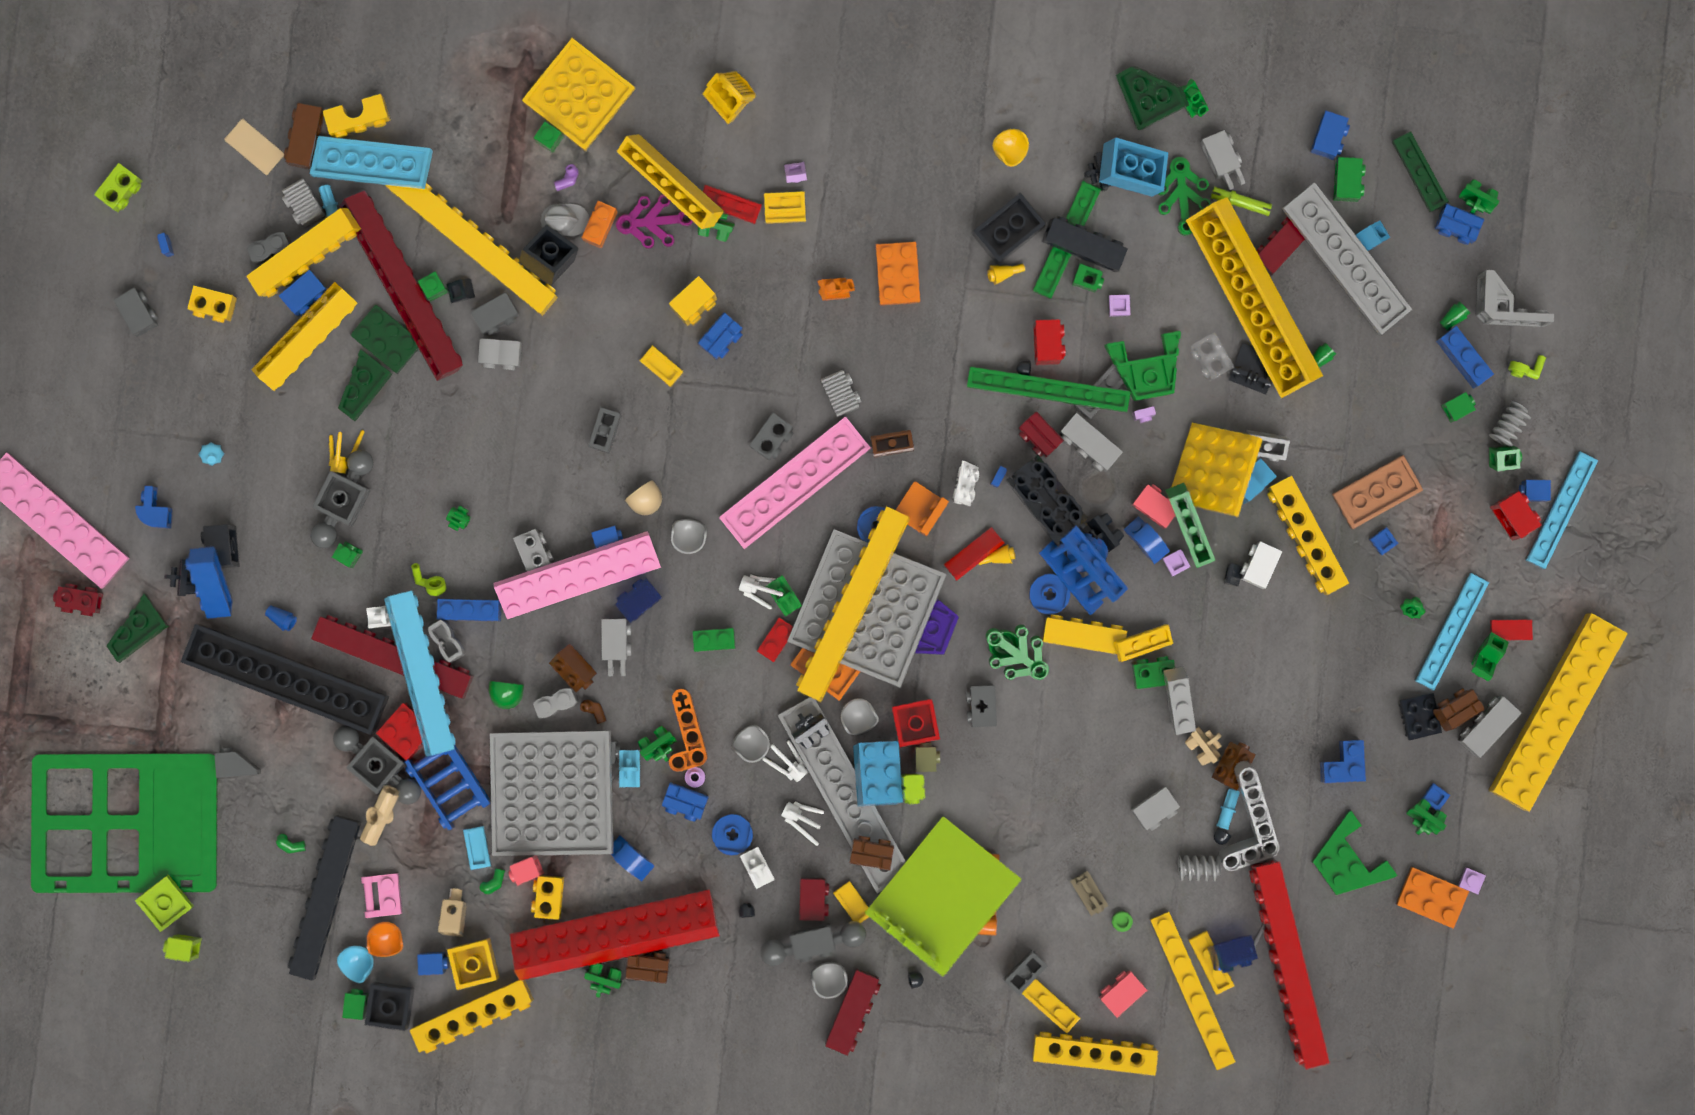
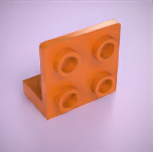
(922, 508)

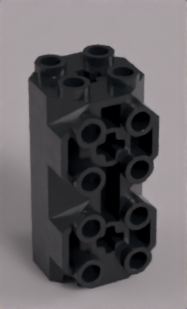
(1047, 499)

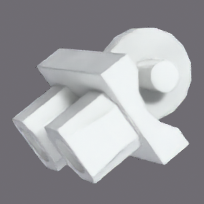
(378, 617)
(757, 867)

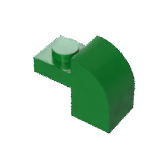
(1488, 656)

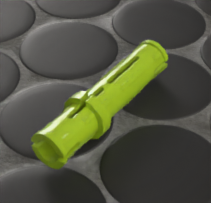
(1241, 201)

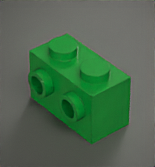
(1151, 674)

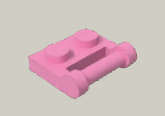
(388, 895)

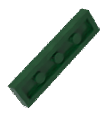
(1420, 172)

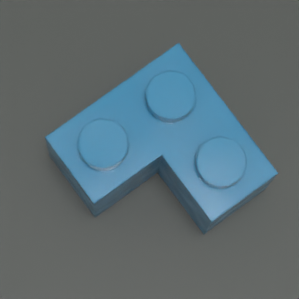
(1260, 477)

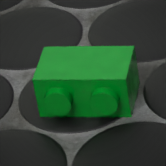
(1348, 179)
(714, 640)

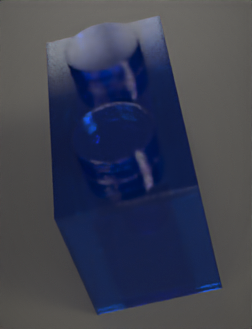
(638, 600)
(1233, 953)

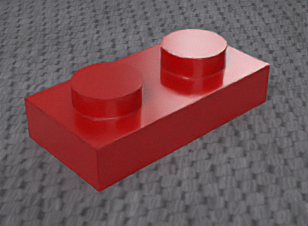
(775, 640)

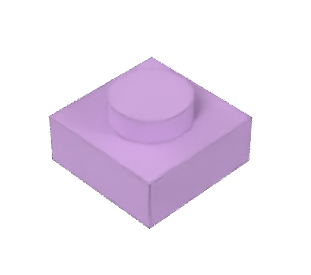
(795, 172)
(1119, 305)
(1144, 415)
(1176, 562)
(1471, 880)

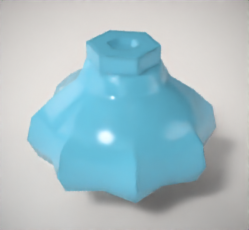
(211, 454)

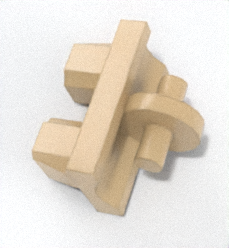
(1200, 739)

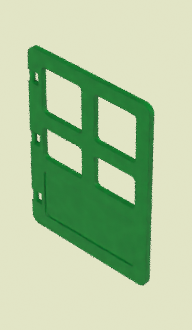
(173, 822)

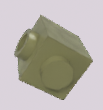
(926, 758)

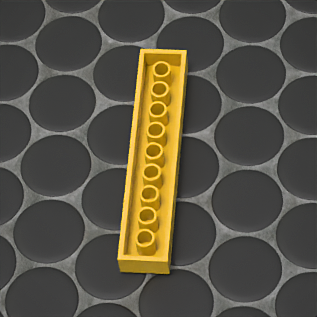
(1254, 297)
(1558, 712)

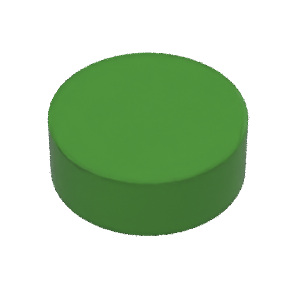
(1122, 921)

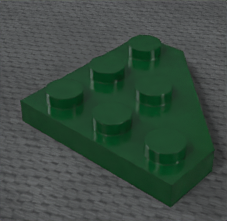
(1150, 96)

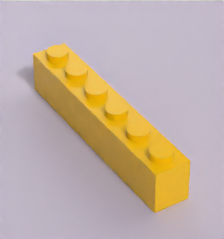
(670, 181)
(304, 252)
(304, 336)

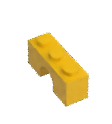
(373, 114)

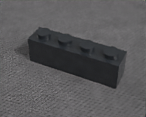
(1084, 244)

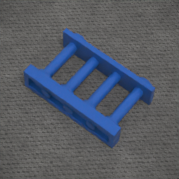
(1092, 562)
(468, 781)

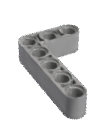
(1256, 819)

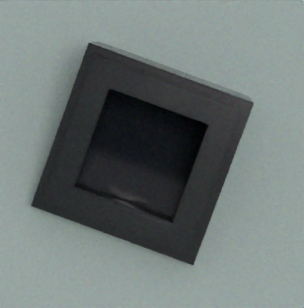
(461, 290)
(1232, 574)

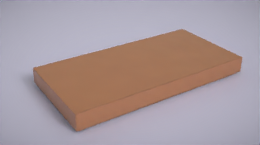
(1377, 492)

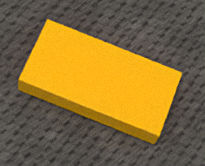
(661, 366)
(852, 902)

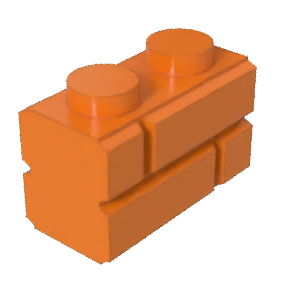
(599, 224)

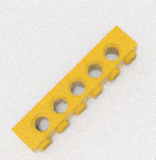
(1337, 577)
(421, 1032)
(1146, 1065)

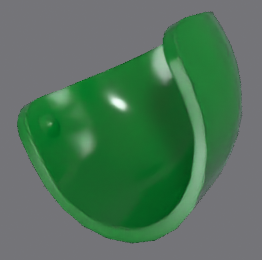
(505, 694)

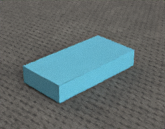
(477, 847)

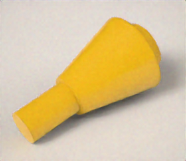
(1000, 273)
(1002, 555)

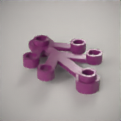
(650, 222)

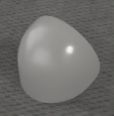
(688, 536)
(858, 717)
(751, 744)
(829, 979)

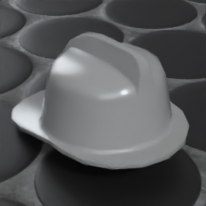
(565, 219)

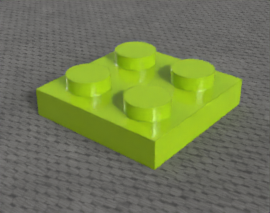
(164, 903)

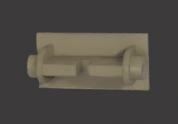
(1089, 893)

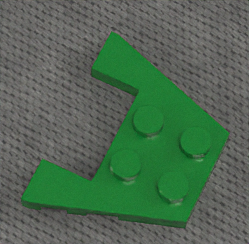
(1148, 376)
(1342, 866)

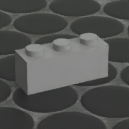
(1090, 443)
(1179, 700)
(1489, 726)

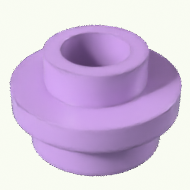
(699, 782)

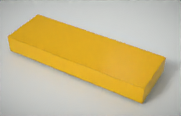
(1143, 642)
(1219, 981)
(1051, 1006)

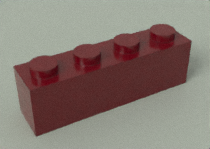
(1280, 247)
(852, 1012)

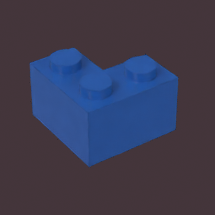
(1349, 768)

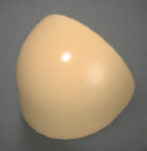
(645, 499)

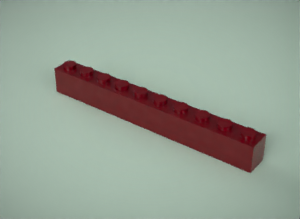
(402, 287)

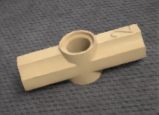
(379, 815)

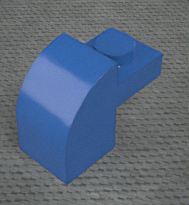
(151, 514)
(1147, 539)
(631, 859)

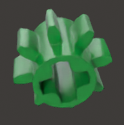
(458, 518)

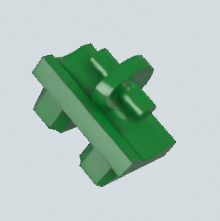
(1196, 102)
(1478, 199)
(724, 229)
(787, 602)
(660, 747)
(1424, 820)
(612, 980)

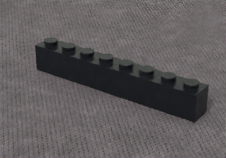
(324, 898)

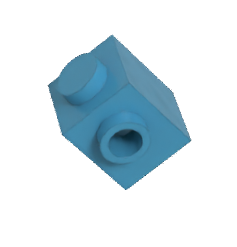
(1373, 235)

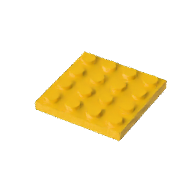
(578, 94)
(1217, 467)

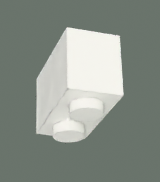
(1261, 564)

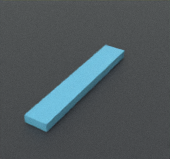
(1561, 510)
(1452, 631)

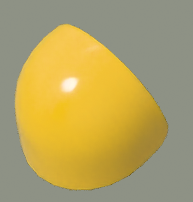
(1011, 146)

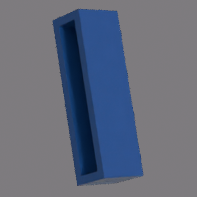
(209, 582)

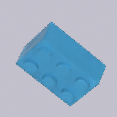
(1133, 167)
(878, 773)

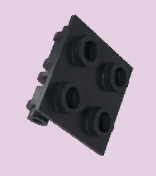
(1250, 371)
(1419, 716)

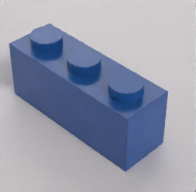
(1464, 357)
(469, 610)

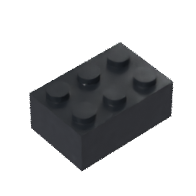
(1008, 229)

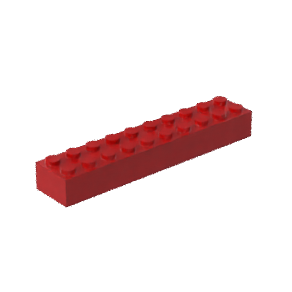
(614, 935)
(1289, 964)

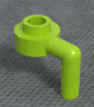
(1519, 369)
(434, 586)

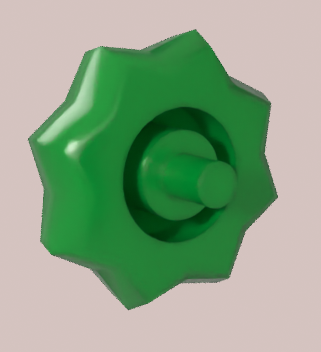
(1413, 608)

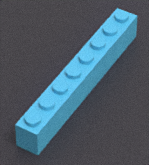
(419, 673)

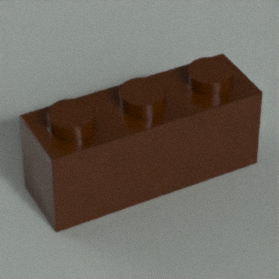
(303, 135)

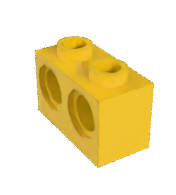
(213, 299)
(554, 897)

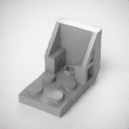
(1494, 294)

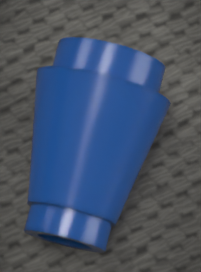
(283, 619)

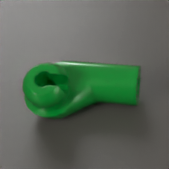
(289, 847)
(494, 884)

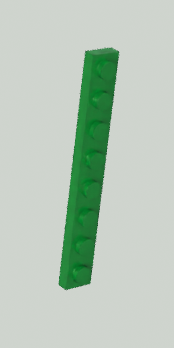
(1048, 389)

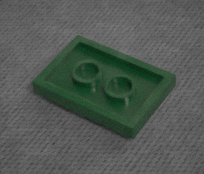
(385, 339)

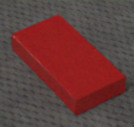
(1512, 629)

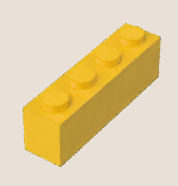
(1081, 635)

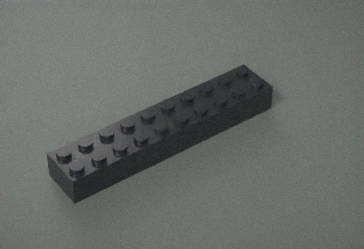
(284, 679)

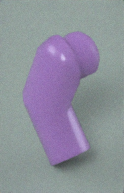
(569, 178)

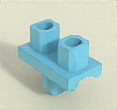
(629, 768)

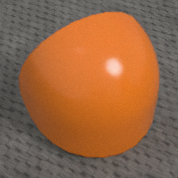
(384, 940)

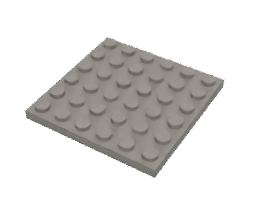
(892, 620)
(551, 793)

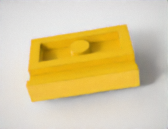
(784, 207)

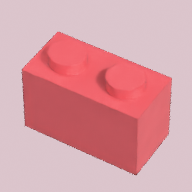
(1154, 505)
(525, 870)
(1122, 993)

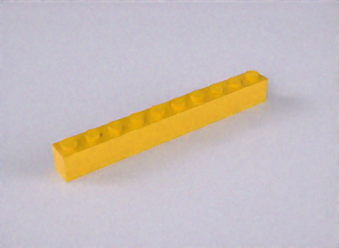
(478, 246)
(853, 603)

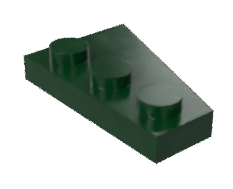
(365, 383)
(139, 628)

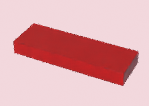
(734, 205)
(974, 553)

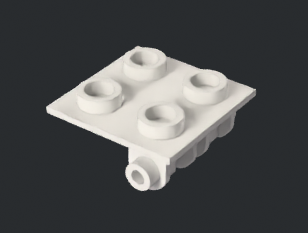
(968, 475)

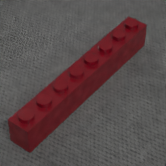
(385, 653)

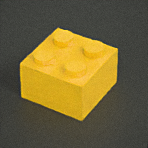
(693, 301)
(473, 963)

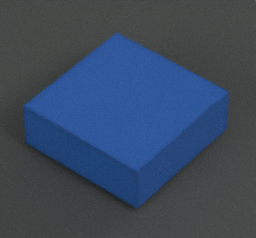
(165, 244)
(998, 477)
(1383, 541)
(1436, 796)

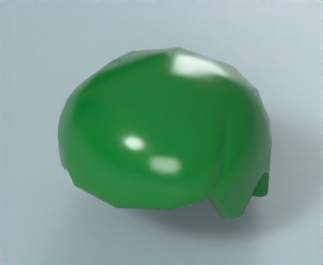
(1010, 637)

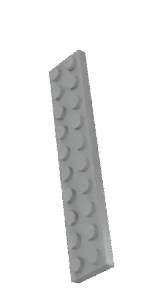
(837, 784)

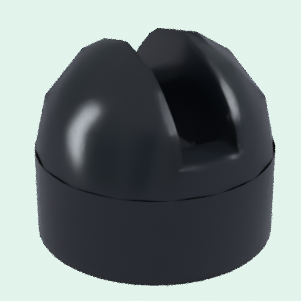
(1024, 368)
(1221, 837)
(746, 910)
(915, 979)

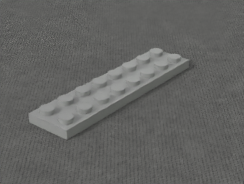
(1346, 258)

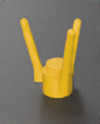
(339, 463)

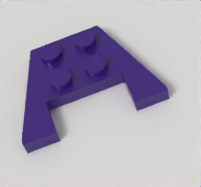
(938, 630)

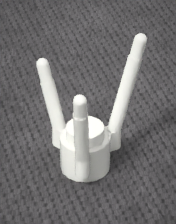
(750, 585)
(796, 770)
(793, 812)

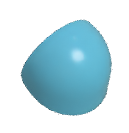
(355, 963)

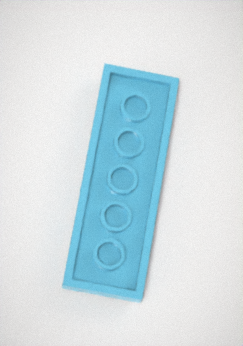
(371, 162)

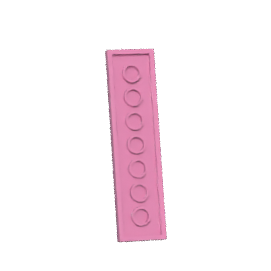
(795, 482)
(58, 523)
(577, 575)

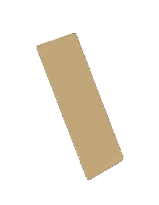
(254, 147)

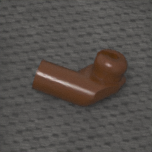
(594, 708)

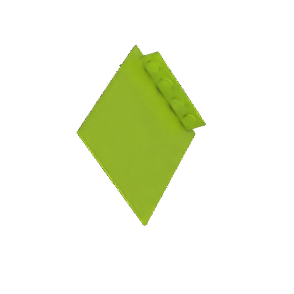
(943, 896)

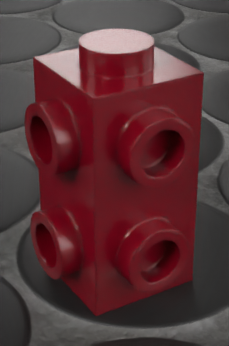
(71, 599)

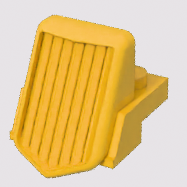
(728, 94)

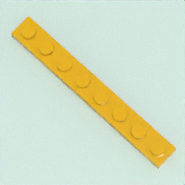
(1192, 990)

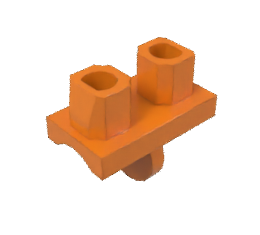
(835, 288)

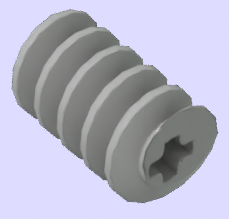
(1510, 424)
(1199, 868)

